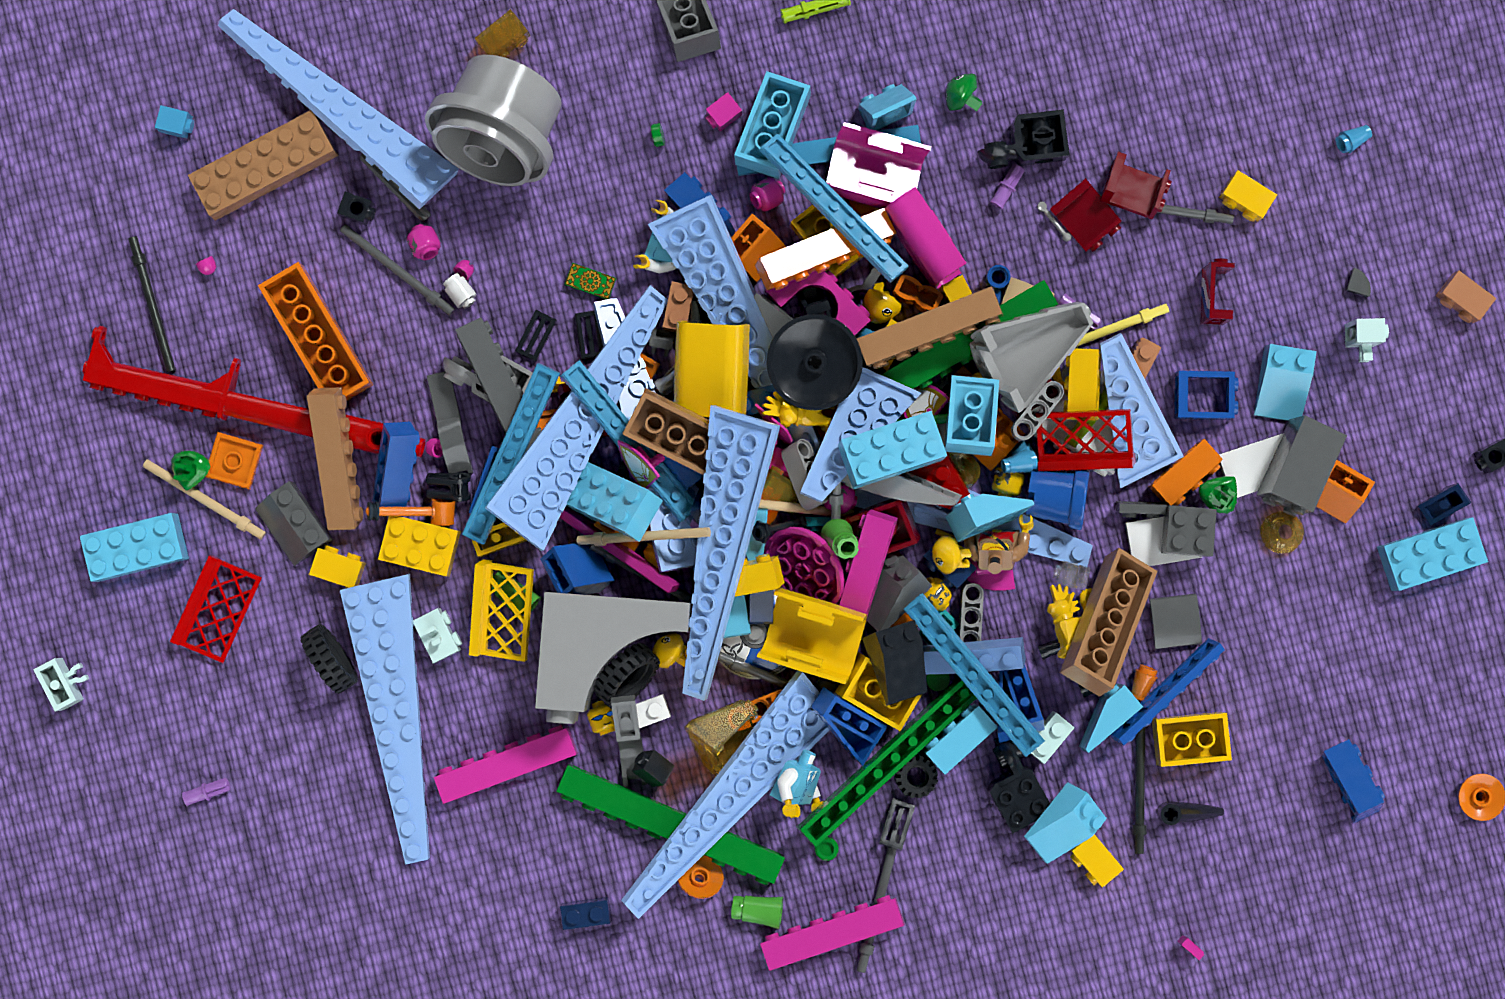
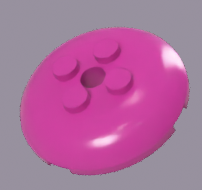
(807, 563)

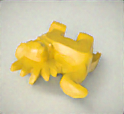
(793, 415)
(1062, 614)

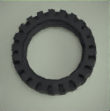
(329, 658)
(627, 673)

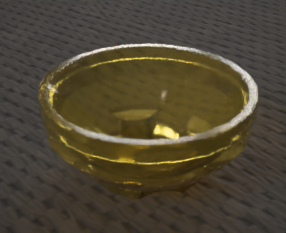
(967, 467)
(1270, 532)

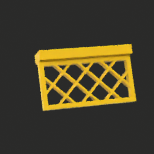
(481, 610)

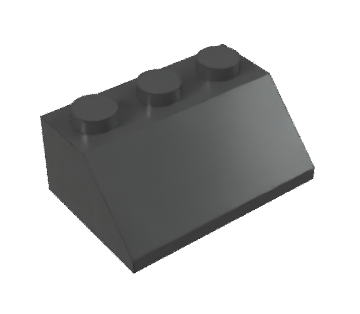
(293, 522)

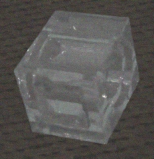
(1071, 575)

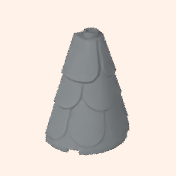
(1029, 349)

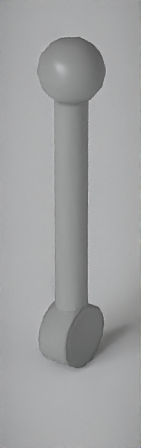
(1042, 207)

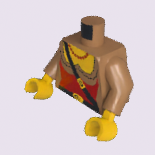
(1000, 548)

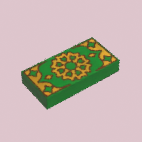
(590, 281)

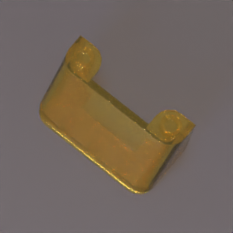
(721, 733)

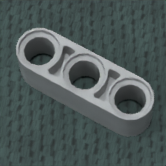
(1045, 402)
(798, 461)
(976, 606)

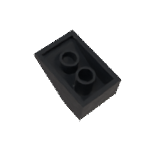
(898, 661)

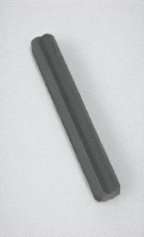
(422, 213)

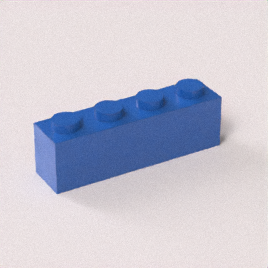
(395, 464)

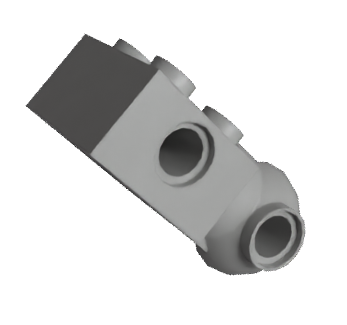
(460, 372)

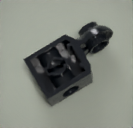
(1033, 139)
(1016, 790)

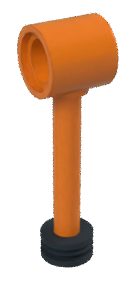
(440, 511)

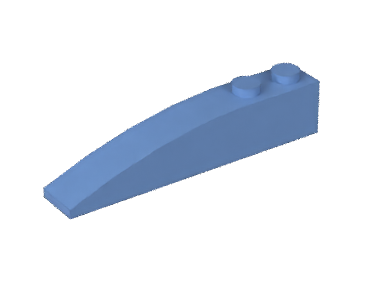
(992, 654)

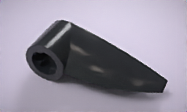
(1187, 812)

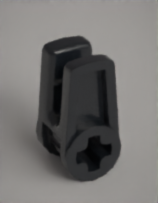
(456, 490)

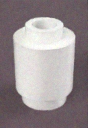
(460, 291)

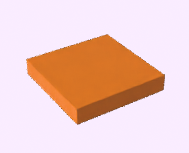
(234, 460)

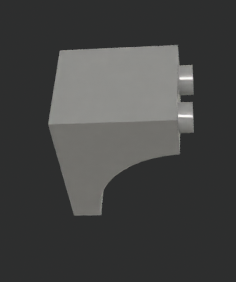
(583, 637)

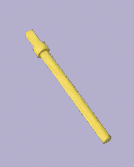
(1143, 317)

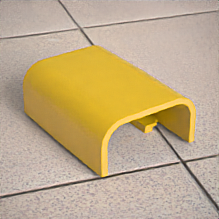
(711, 366)
(813, 636)

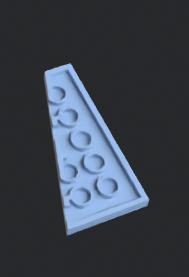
(1127, 389)
(870, 406)

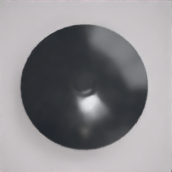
(814, 362)

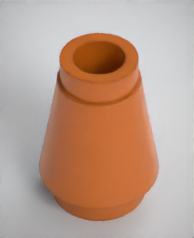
(1143, 681)

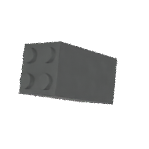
(1301, 466)

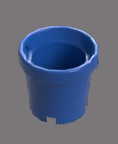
(1059, 496)

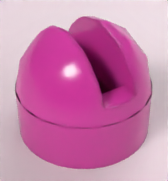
(206, 266)
(464, 269)
(433, 448)

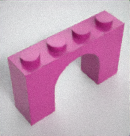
(847, 311)

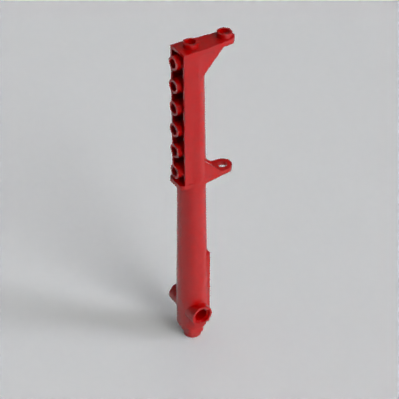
(213, 397)

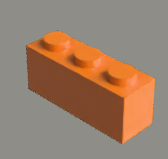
(1186, 473)

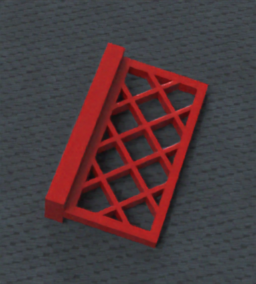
(1091, 459)
(197, 599)

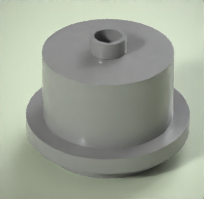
(496, 121)

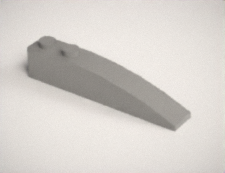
(911, 489)

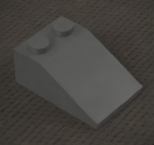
(689, 27)
(897, 587)

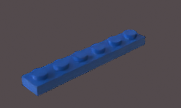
(1168, 690)

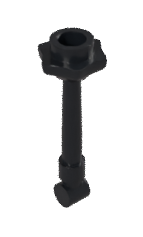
(762, 531)

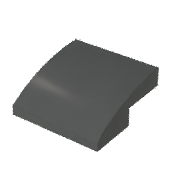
(1175, 621)

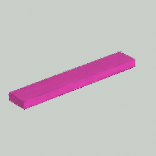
(622, 552)

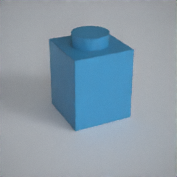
(174, 122)

